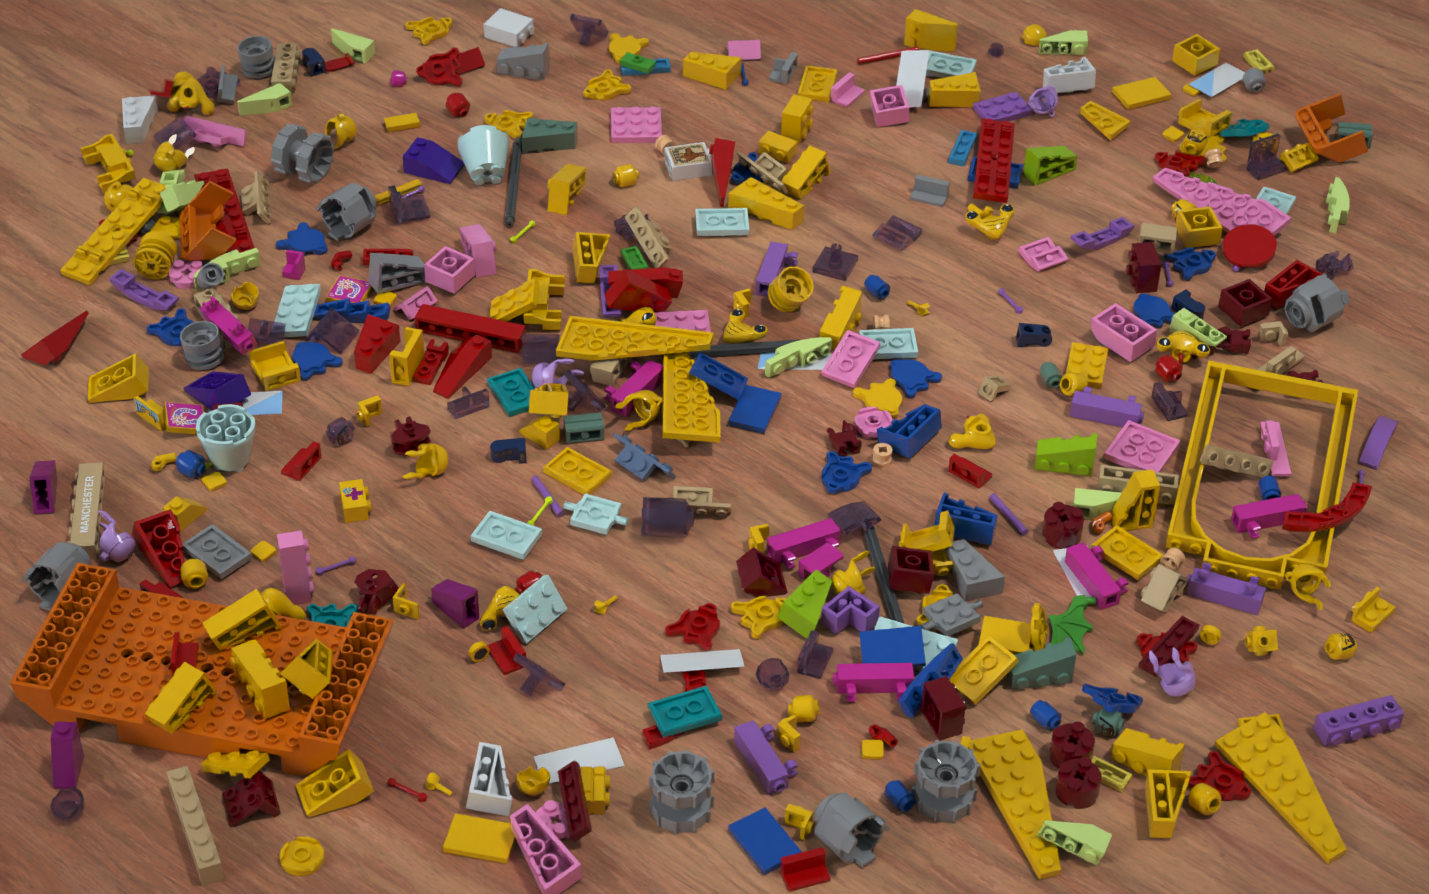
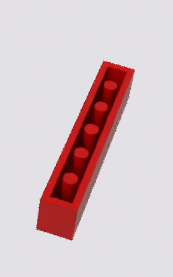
(463, 325)

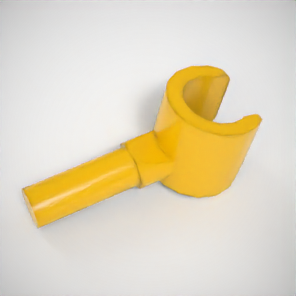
(922, 309)
(601, 607)
(432, 783)

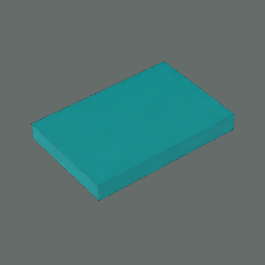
(512, 391)
(684, 711)

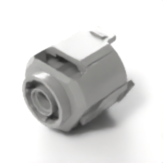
(348, 210)
(1316, 304)
(53, 570)
(848, 828)

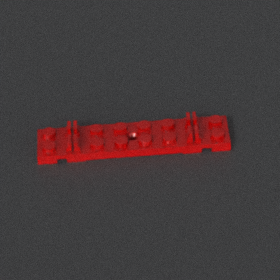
(994, 160)
(233, 221)

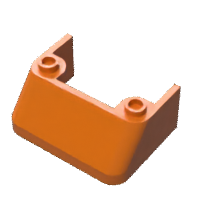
(1316, 120)
(198, 225)

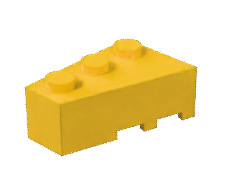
(564, 186)

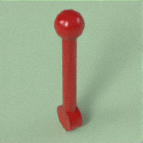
(422, 797)

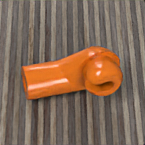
(1099, 521)

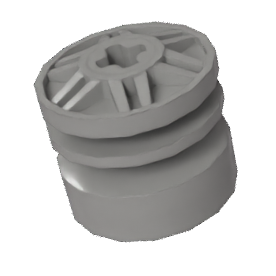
(256, 57)
(202, 345)

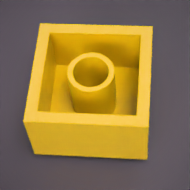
(1196, 54)
(797, 118)
(1198, 227)

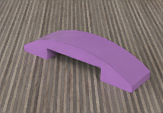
(1117, 230)
(140, 293)
(607, 312)
(1377, 442)

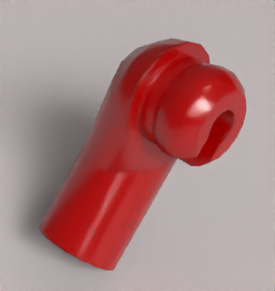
(336, 262)
(883, 734)

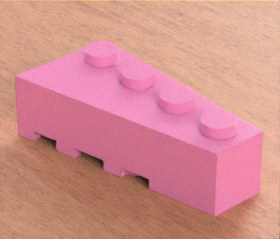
(294, 567)
(546, 855)

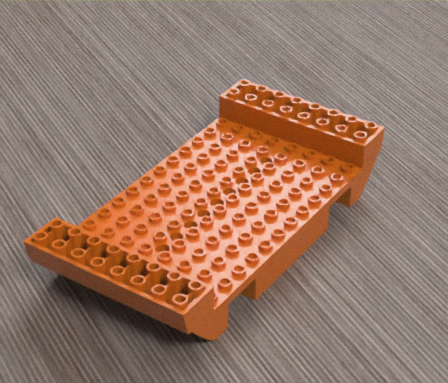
(110, 656)

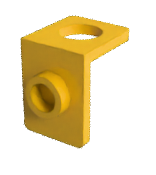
(405, 606)

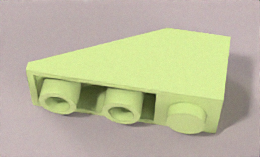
(1066, 43)
(358, 47)
(266, 101)
(179, 195)
(1202, 331)
(1094, 501)
(1078, 838)

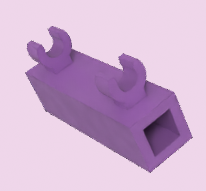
(773, 265)
(1105, 409)
(1226, 590)
(761, 757)

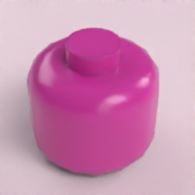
(398, 78)

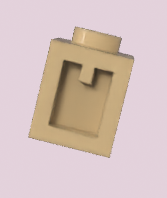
(1273, 331)
(992, 385)

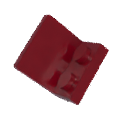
(250, 796)

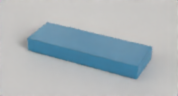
(662, 66)
(962, 148)

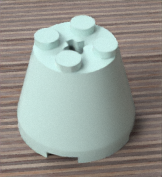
(484, 153)
(227, 436)

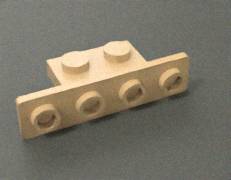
(767, 168)
(256, 197)
(649, 237)
(1283, 361)
(1236, 461)
(701, 500)

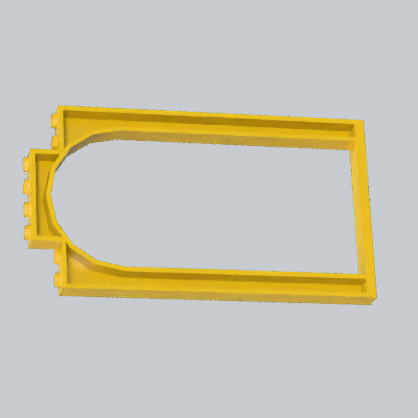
(1184, 528)

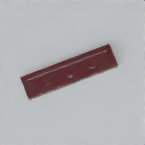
(1175, 638)
(574, 801)

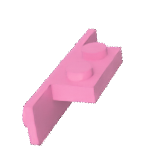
(215, 132)
(1275, 448)

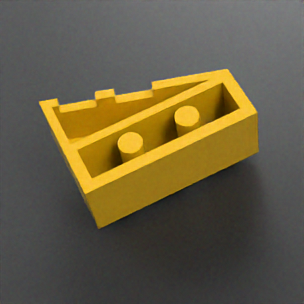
(712, 68)
(954, 91)
(806, 172)
(588, 254)
(844, 317)
(549, 399)
(1137, 502)
(240, 620)
(310, 669)
(179, 698)
(1144, 753)
(1164, 799)

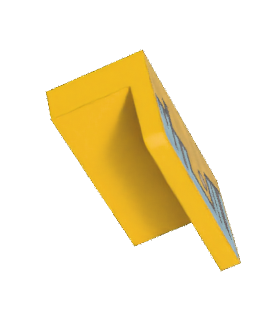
(150, 412)

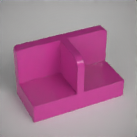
(820, 559)

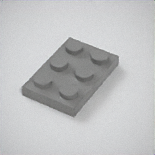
(217, 551)

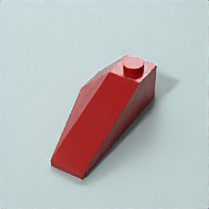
(722, 158)
(666, 277)
(56, 343)
(463, 364)
(161, 545)

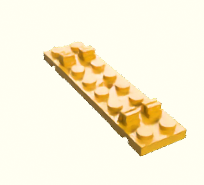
(114, 232)

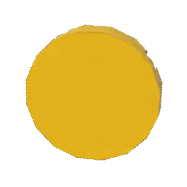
(302, 856)

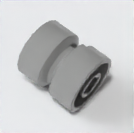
(210, 276)

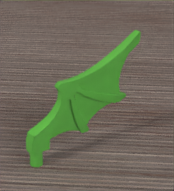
(1072, 623)

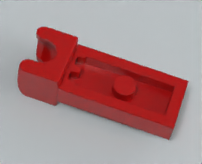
(431, 362)

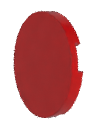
(1249, 246)

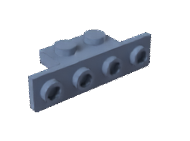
(638, 462)

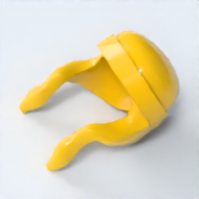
(345, 129)
(169, 159)
(115, 194)
(646, 405)
(431, 461)
(851, 576)
(1305, 580)

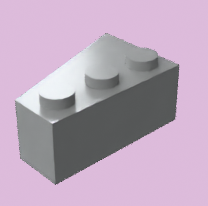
(525, 62)
(395, 271)
(973, 573)

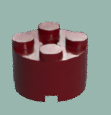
(1062, 525)
(1071, 742)
(1078, 783)

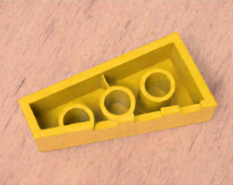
(767, 204)
(261, 678)

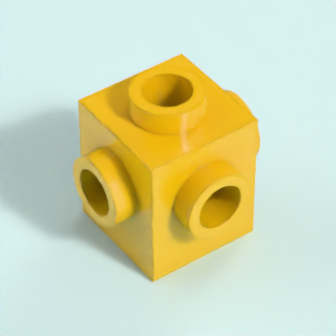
(1261, 640)

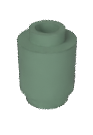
(1050, 375)

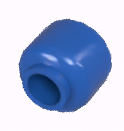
(190, 464)

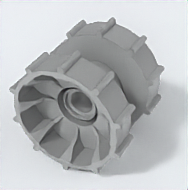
(304, 153)
(945, 781)
(681, 791)

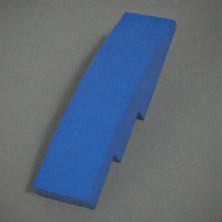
(353, 312)
(942, 665)

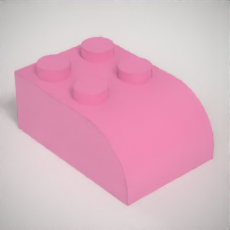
(1123, 332)

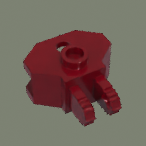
(409, 436)
(374, 591)

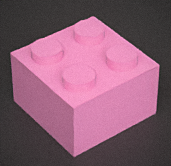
(889, 106)
(449, 269)

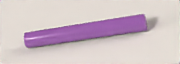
(545, 493)
(1008, 514)

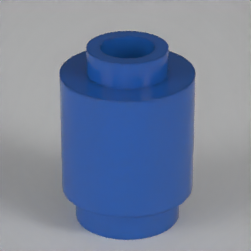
(877, 287)
(1269, 487)
(1046, 715)
(899, 795)

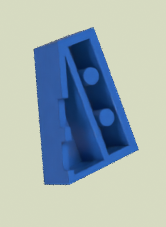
(912, 431)
(969, 522)

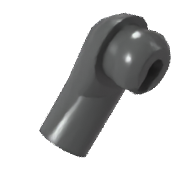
(147, 226)

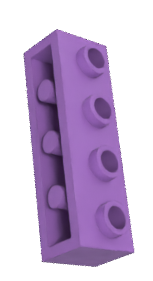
(1358, 721)

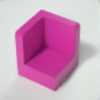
(295, 265)

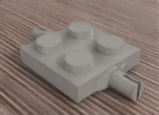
(951, 615)

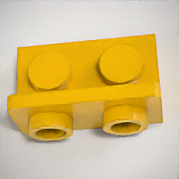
(1299, 157)
(1372, 611)

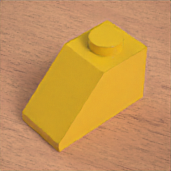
(542, 431)
(185, 510)

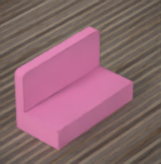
(746, 49)
(845, 91)
(414, 302)

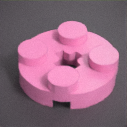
(178, 272)
(868, 414)
(554, 811)

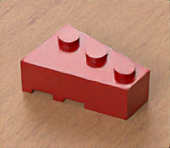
(1288, 280)
(635, 292)
(375, 343)

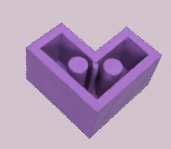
(847, 609)

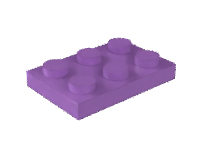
(1003, 107)

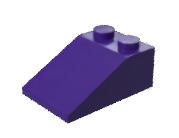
(431, 161)
(219, 388)

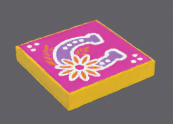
(351, 288)
(182, 417)

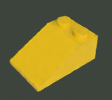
(930, 32)
(119, 381)
(335, 785)

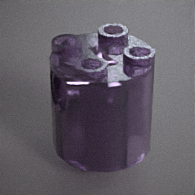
(666, 517)

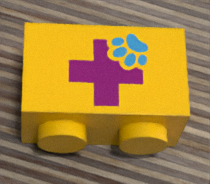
(354, 501)

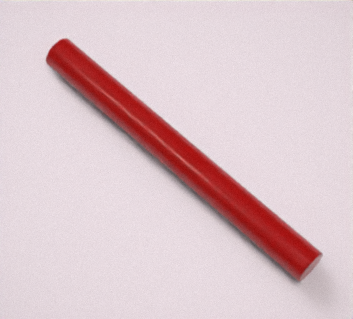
(883, 56)

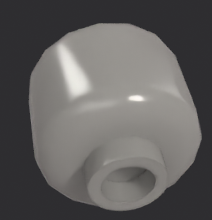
(1254, 80)

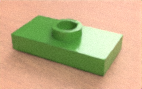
(637, 62)
(633, 258)

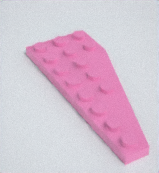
(1229, 207)

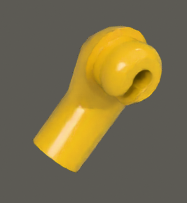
(983, 213)
(161, 460)

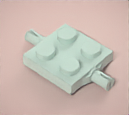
(595, 514)

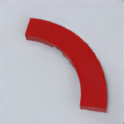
(1330, 517)
(652, 735)

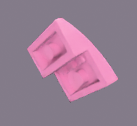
(1042, 254)

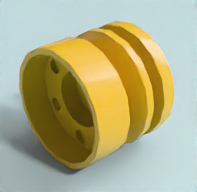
(155, 255)
(790, 289)

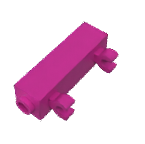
(228, 326)
(643, 378)
(1265, 513)
(802, 541)
(1093, 576)
(873, 678)

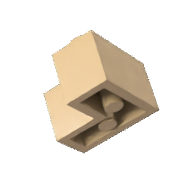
(1162, 237)
(1163, 587)

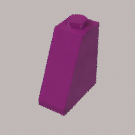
(43, 486)
(457, 601)
(66, 755)

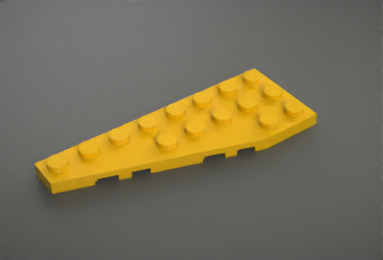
(610, 339)
(687, 405)
(1279, 774)
(1019, 789)

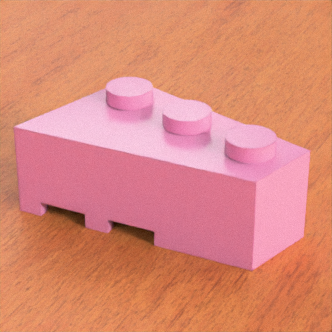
(481, 247)

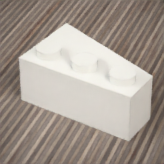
(1070, 77)
(137, 117)
(489, 783)

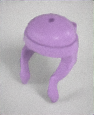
(1051, 100)
(544, 373)
(113, 545)
(1176, 677)

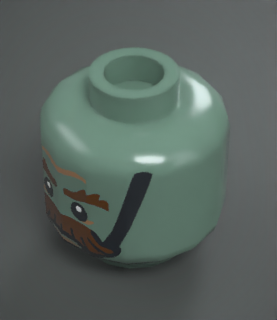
(1108, 723)

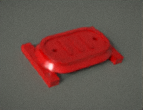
(339, 63)

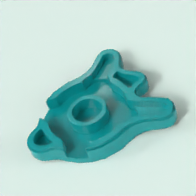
(1245, 128)
(331, 615)

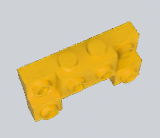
(112, 158)
(548, 285)

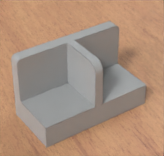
(784, 69)

